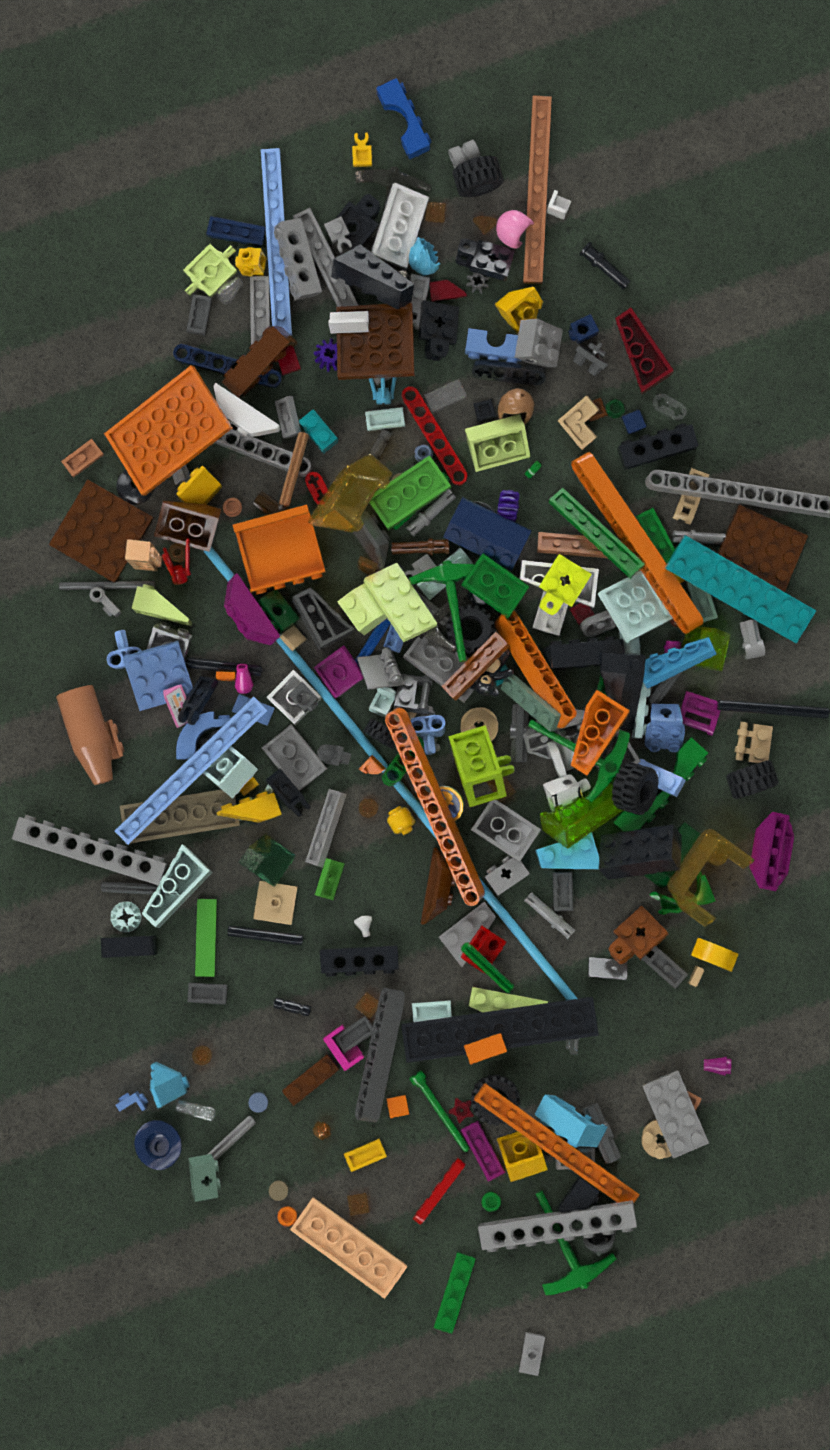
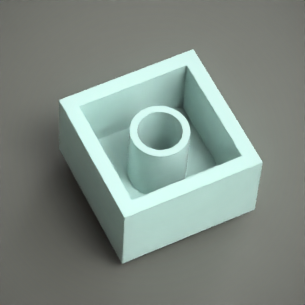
(231, 771)

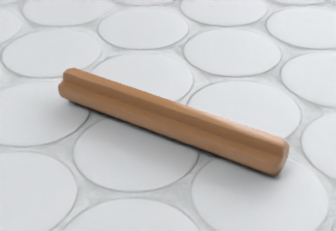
(294, 468)

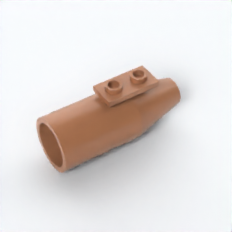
(90, 736)

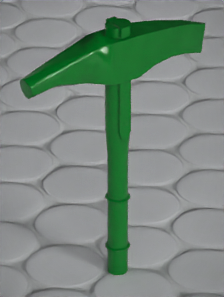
(449, 575)
(608, 766)
(579, 1274)

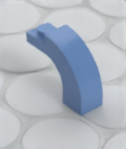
(190, 734)

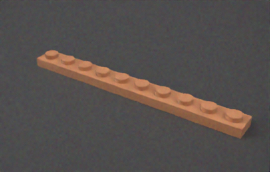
(537, 189)

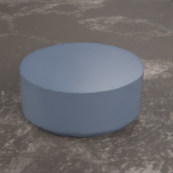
(258, 1102)

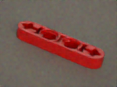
(439, 1191)

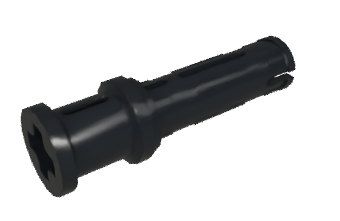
(597, 259)

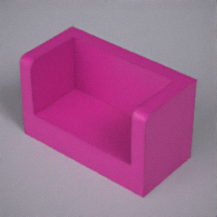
(347, 1059)

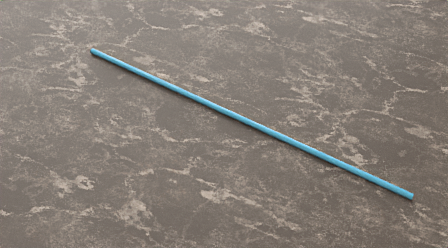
(405, 793)

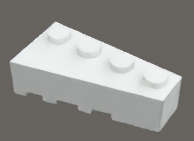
(534, 573)

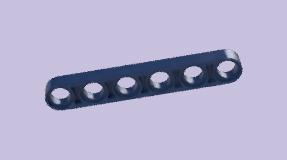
(192, 352)

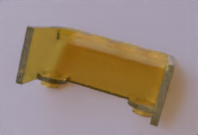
(708, 847)

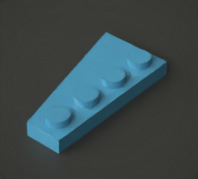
(676, 660)

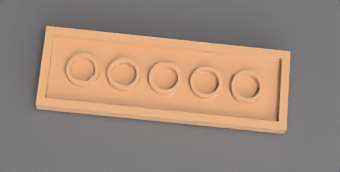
(348, 1247)

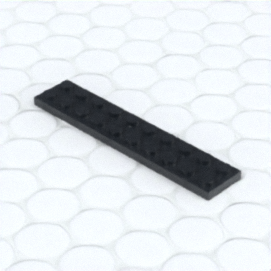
(517, 1025)

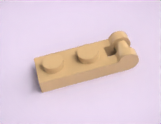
(689, 501)

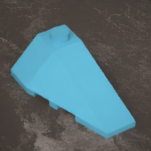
(166, 1084)

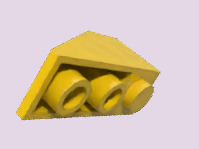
(255, 810)

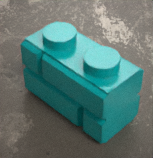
(318, 431)

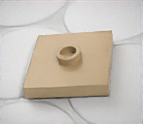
(275, 903)

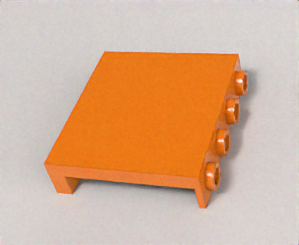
(279, 549)

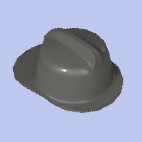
(600, 1243)

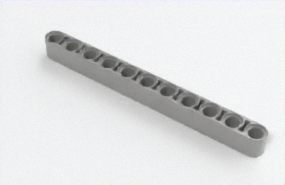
(739, 493)

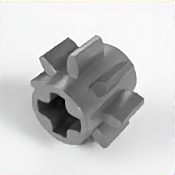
(479, 287)

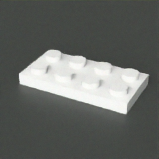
(399, 225)

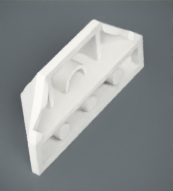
(243, 415)

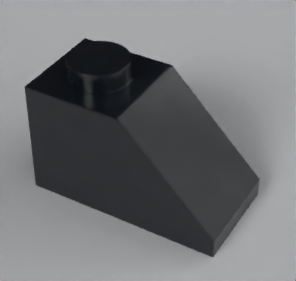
(579, 1196)

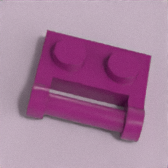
(702, 707)

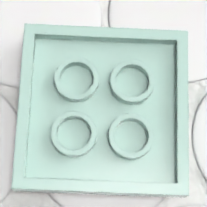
(634, 606)

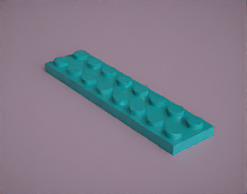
(740, 589)

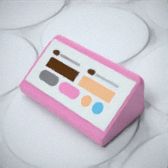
(175, 698)

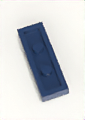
(236, 231)

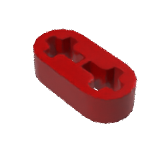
(311, 487)

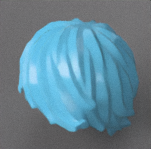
(423, 258)

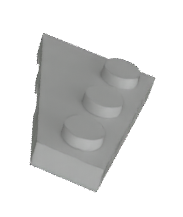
(466, 929)

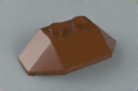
(438, 888)

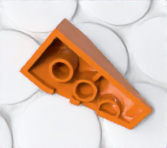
(599, 726)

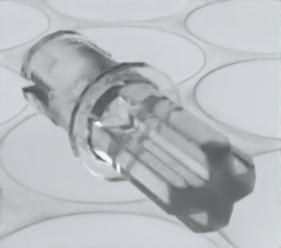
(195, 1110)

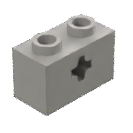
(501, 884)

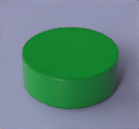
(533, 469)
(491, 1201)

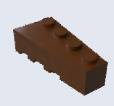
(258, 361)

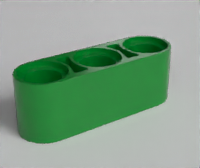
(396, 768)

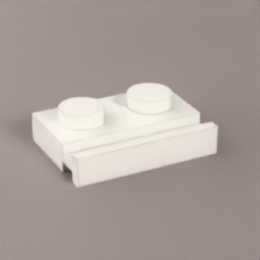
(550, 623)

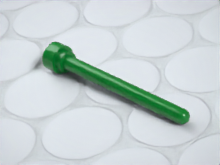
(420, 1081)

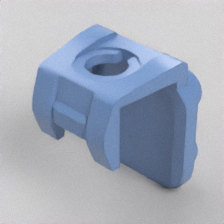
(662, 731)

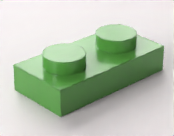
(329, 879)

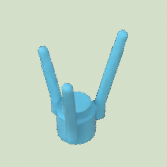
(383, 394)

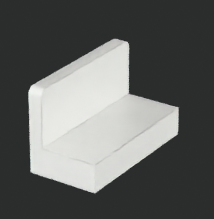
(349, 322)
(561, 757)

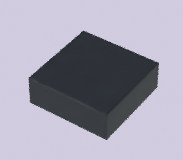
(484, 410)

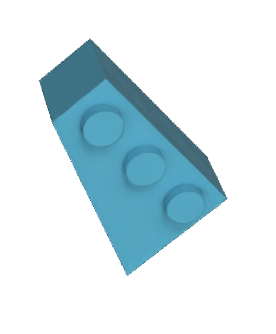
(579, 856)
(569, 1123)

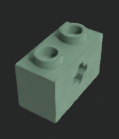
(203, 1187)

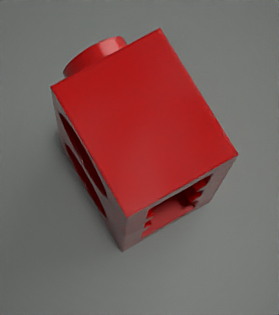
(487, 944)

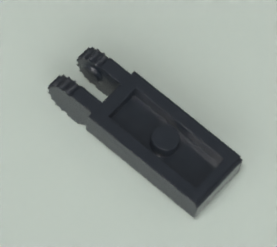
(197, 699)
(287, 791)

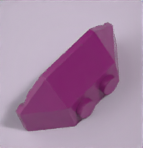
(248, 614)
(772, 851)

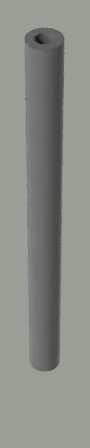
(104, 585)

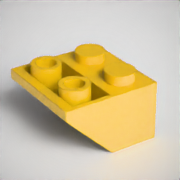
(199, 487)

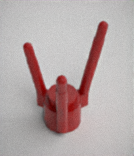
(177, 572)

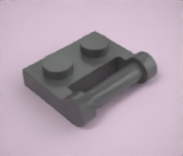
(406, 694)

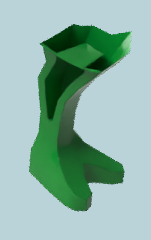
(703, 895)

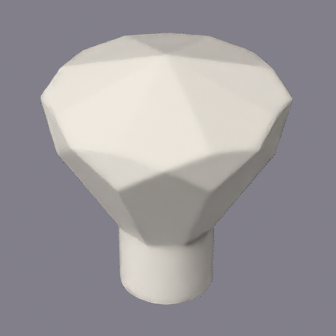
(363, 924)

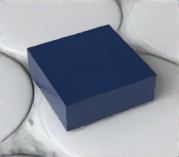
(633, 422)

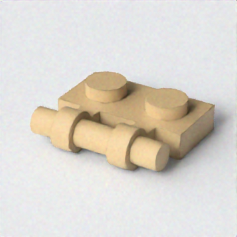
(760, 742)

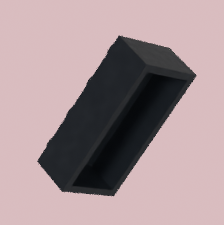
(640, 852)

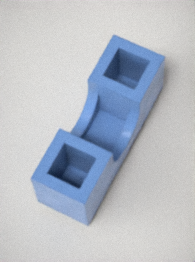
(478, 347)

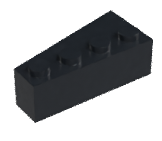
(373, 276)

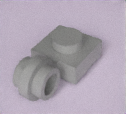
(108, 607)

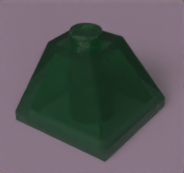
(267, 859)

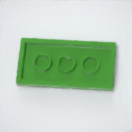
(409, 492)

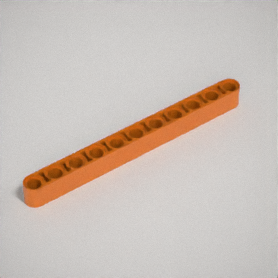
(637, 541)
(435, 816)

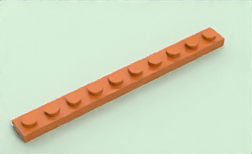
(554, 1145)

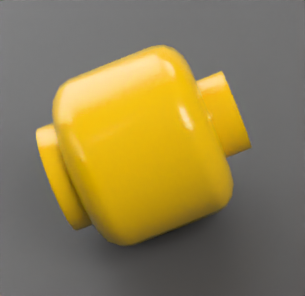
(401, 820)

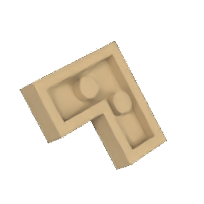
(575, 422)

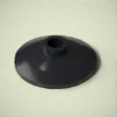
(129, 493)

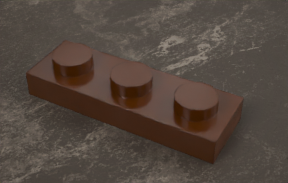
(310, 1080)

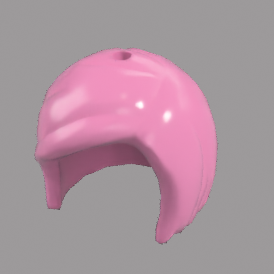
(511, 226)

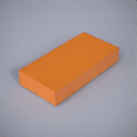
(485, 1048)

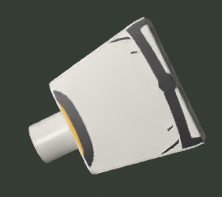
(564, 790)

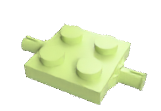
(210, 270)

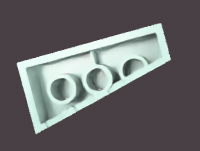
(177, 885)

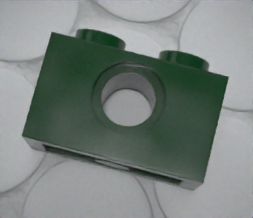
(284, 617)

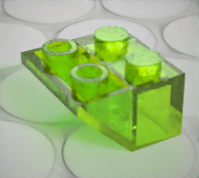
(720, 643)

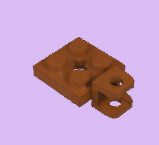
(632, 944)

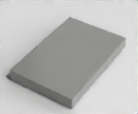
(294, 757)

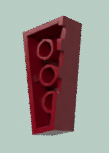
(644, 355)

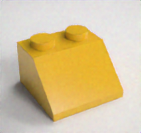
(521, 1156)

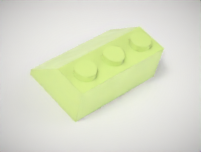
(497, 442)

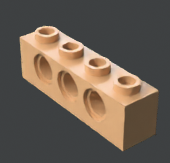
(142, 555)

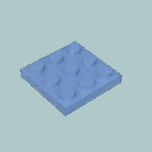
(156, 671)

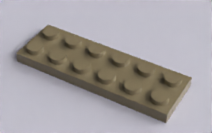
(186, 816)

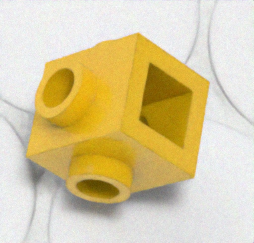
(251, 261)

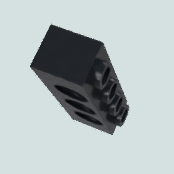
(631, 460)
(328, 957)

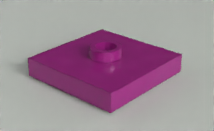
(339, 672)

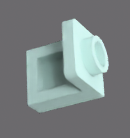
(383, 701)

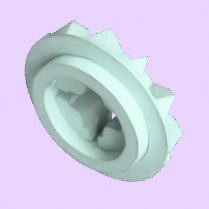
(133, 922)

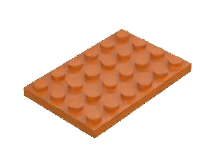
(168, 430)

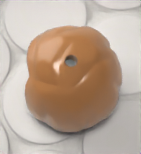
(516, 402)

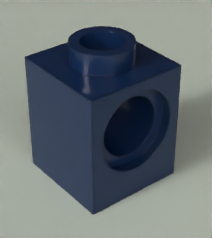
(587, 322)

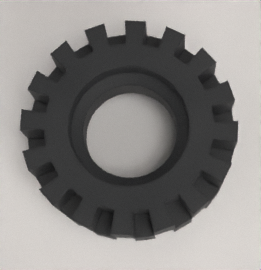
(379, 732)

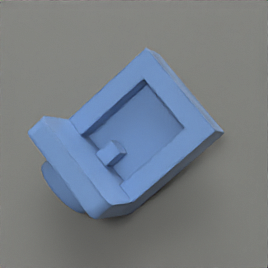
(126, 1100)

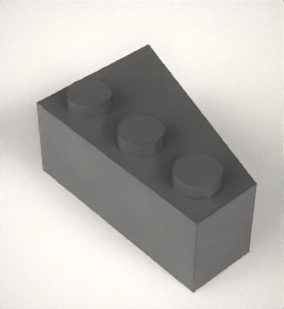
(320, 620)

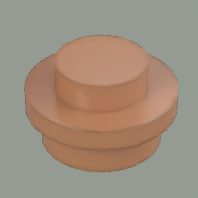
(232, 507)

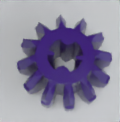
(323, 352)
(508, 504)

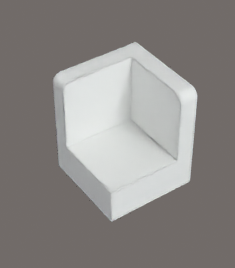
(558, 206)

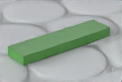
(206, 937)

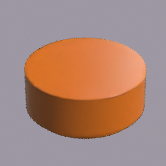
(287, 1216)

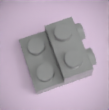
(164, 634)

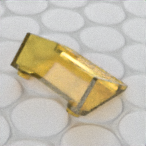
(350, 495)

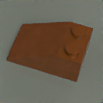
(188, 520)

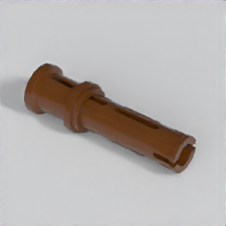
(397, 547)

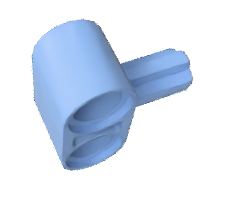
(123, 649)
(428, 733)

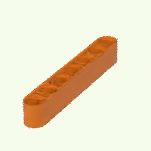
(535, 666)

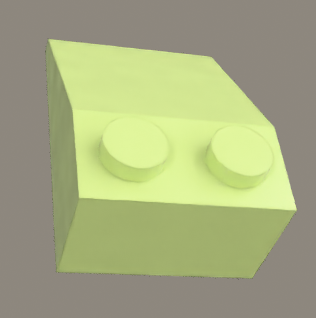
(151, 603)
(362, 609)

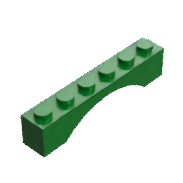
(687, 759)

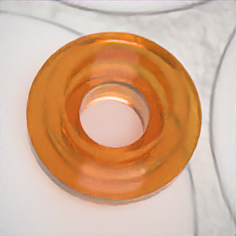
(179, 558)
(321, 1130)

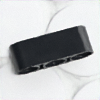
(128, 946)

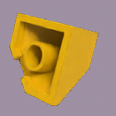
(519, 306)

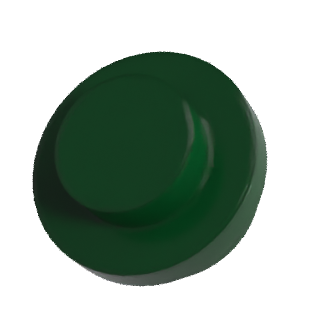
(615, 408)

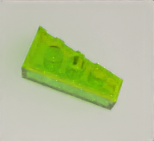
(578, 819)

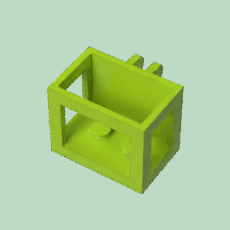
(478, 763)

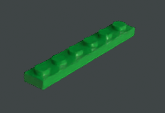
(596, 533)

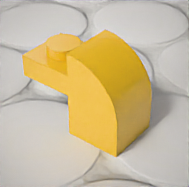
(714, 954)

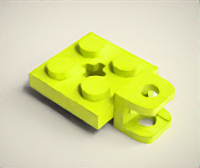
(558, 593)

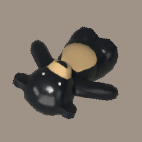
(486, 682)

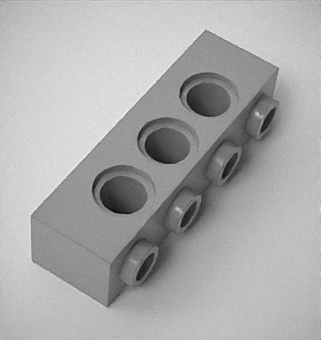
(295, 230)

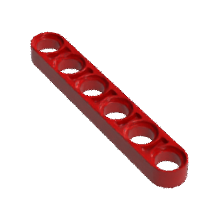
(432, 437)

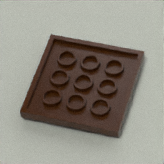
(383, 350)
(98, 530)
(762, 546)

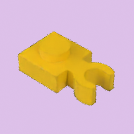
(362, 154)

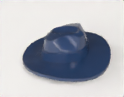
(158, 1145)

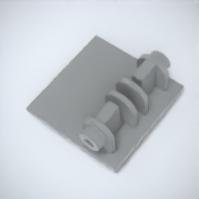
(380, 670)

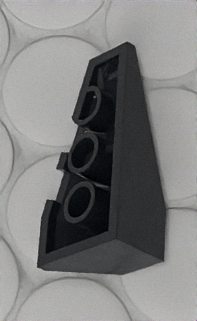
(623, 681)

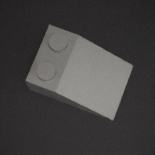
(505, 829)

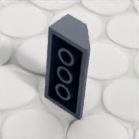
(487, 533)

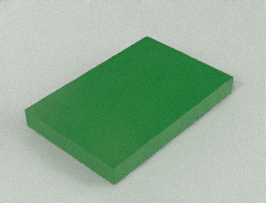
(495, 585)

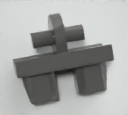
(583, 354)
(333, 755)

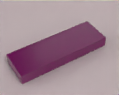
(482, 1151)

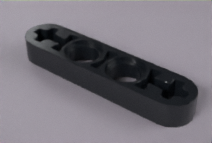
(508, 376)

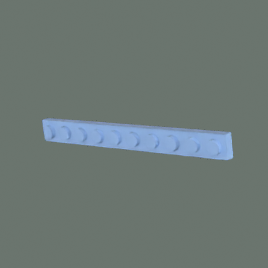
(273, 215)
(191, 770)

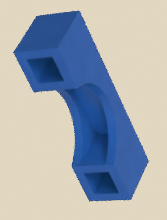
(393, 98)

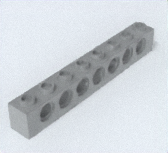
(23, 834)
(604, 1212)

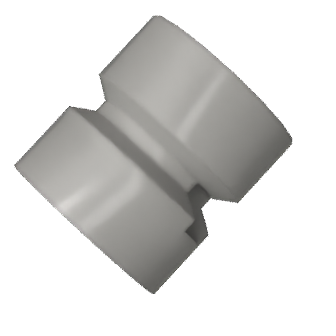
(461, 154)

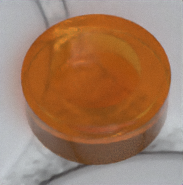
(368, 808)
(202, 1055)

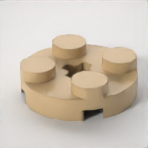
(480, 715)
(649, 1143)

